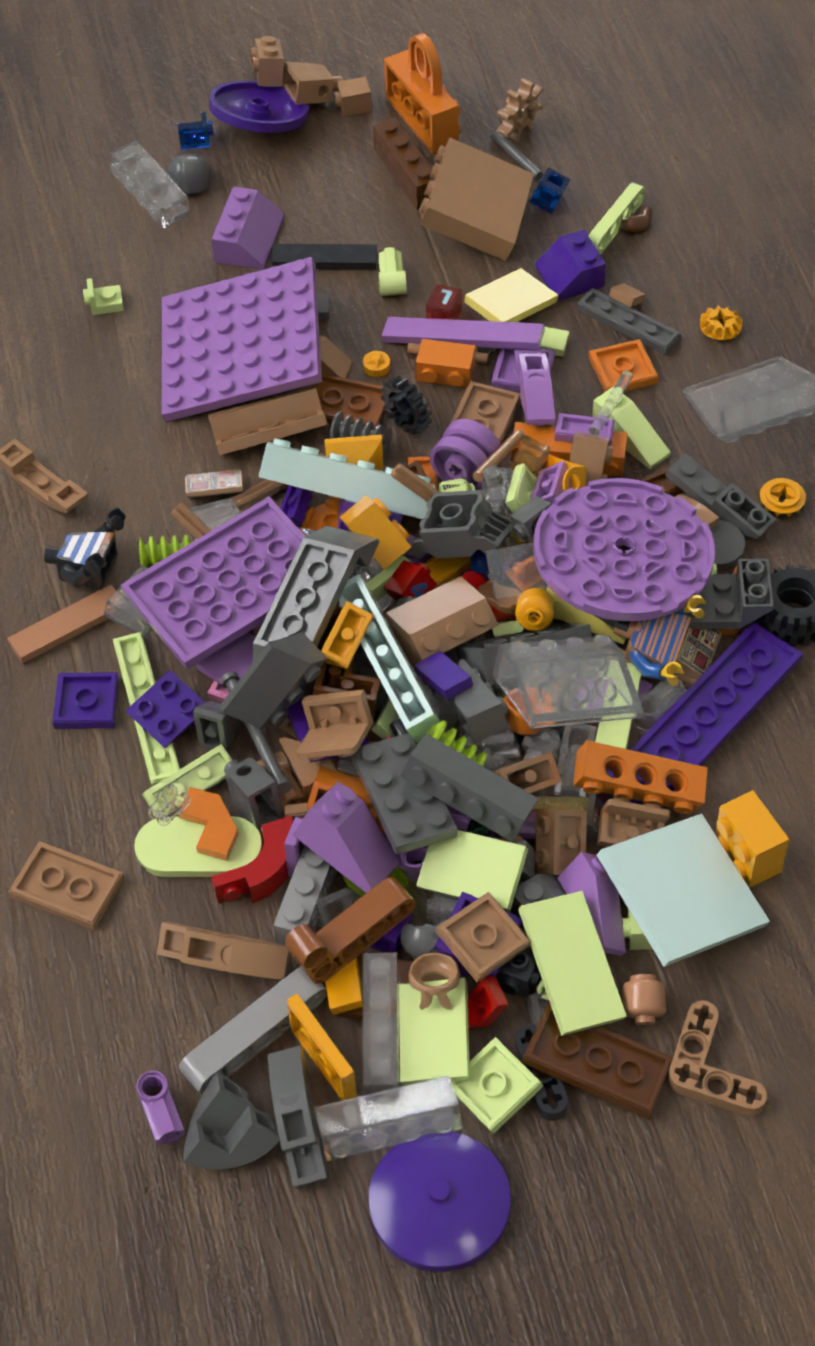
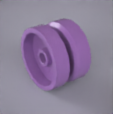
(463, 450)

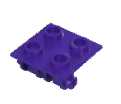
(166, 709)

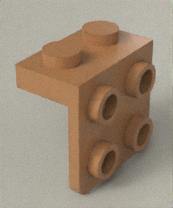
(336, 724)

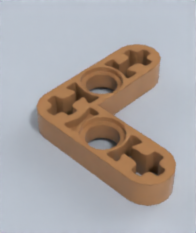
(695, 1066)

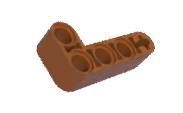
(350, 932)

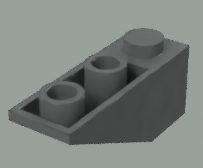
(478, 707)

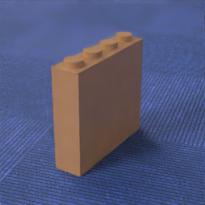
(476, 198)

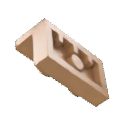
(559, 839)

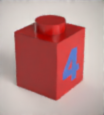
(410, 581)

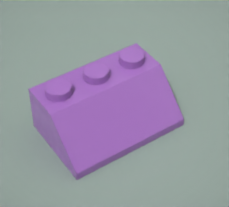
(247, 229)

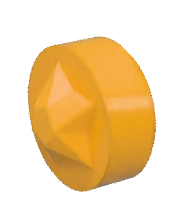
(376, 363)

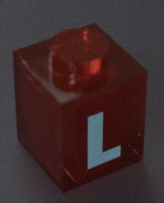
(444, 303)

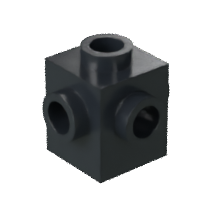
(519, 974)

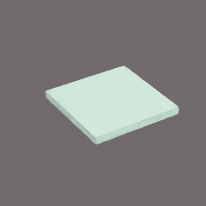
(682, 889)

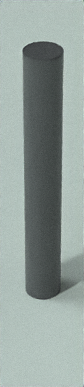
(519, 157)

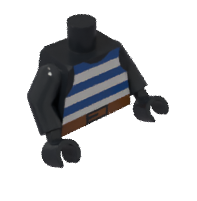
(88, 556)

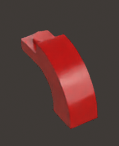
(261, 875)

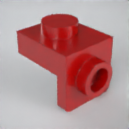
(485, 1003)

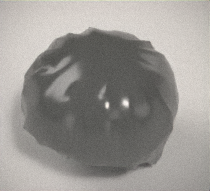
(189, 173)
(419, 939)

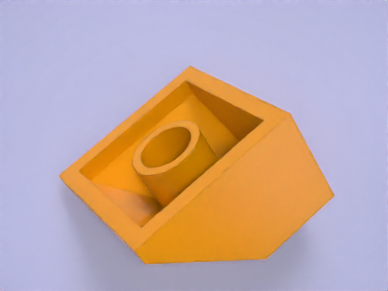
(357, 448)

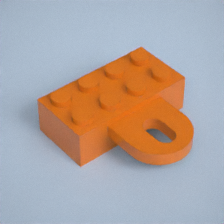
(418, 95)

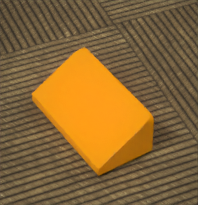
(346, 635)

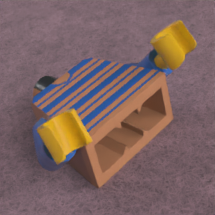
(657, 641)

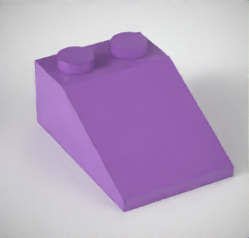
(347, 838)

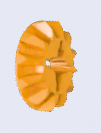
(712, 328)
(774, 489)

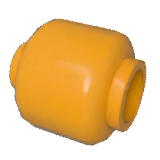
(535, 609)

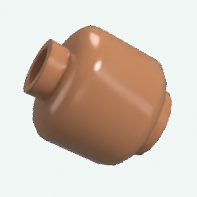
(644, 998)

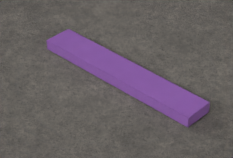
(478, 333)

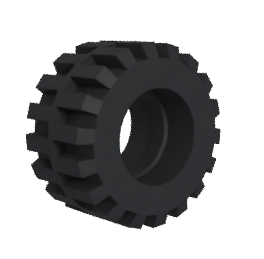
(790, 623)

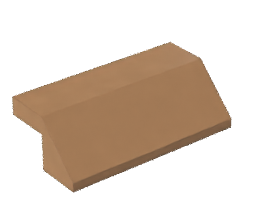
(267, 419)

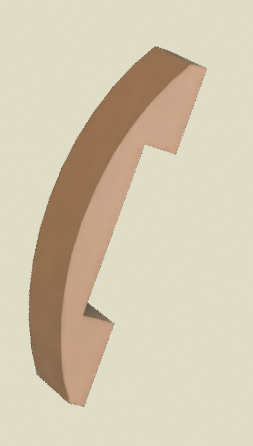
(38, 480)

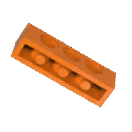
(687, 778)

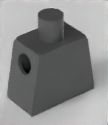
(249, 780)

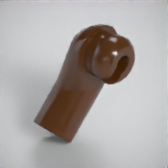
(639, 222)

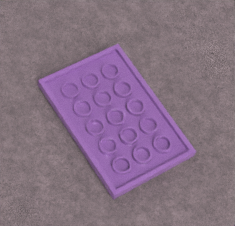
(217, 583)

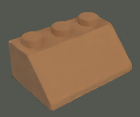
(440, 620)

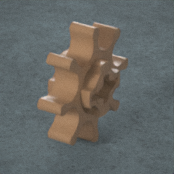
(520, 109)

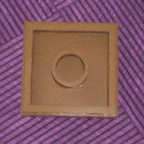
(482, 936)

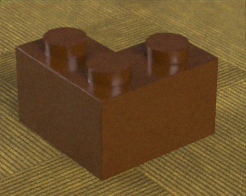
(338, 679)

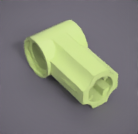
(391, 275)

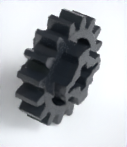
(406, 405)

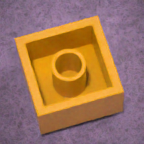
(371, 519)
(751, 838)

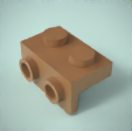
(627, 820)

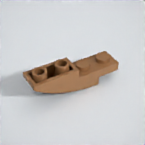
(223, 951)

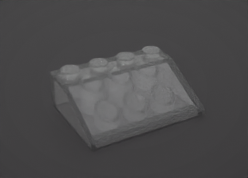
(753, 398)
(567, 681)

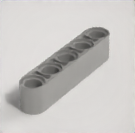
(249, 1031)

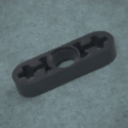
(557, 1088)

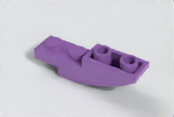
(536, 387)

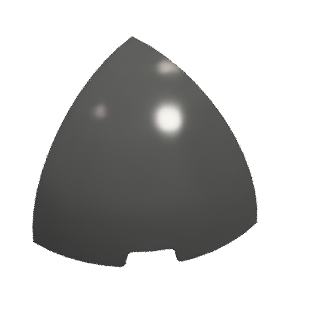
(227, 1128)

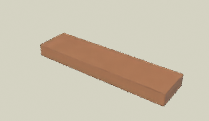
(61, 626)

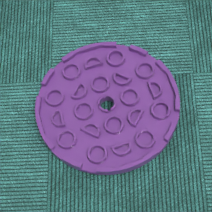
(580, 558)

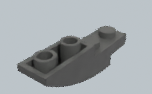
(726, 502)
(296, 1117)

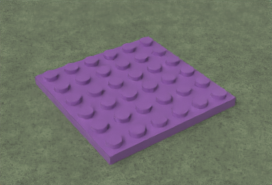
(240, 339)

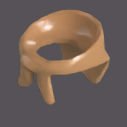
(434, 968)

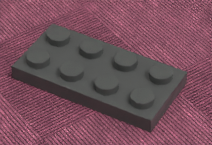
(405, 811)

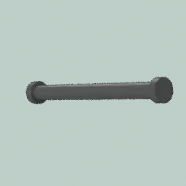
(283, 783)

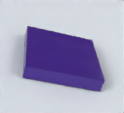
(86, 700)

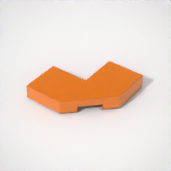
(220, 829)

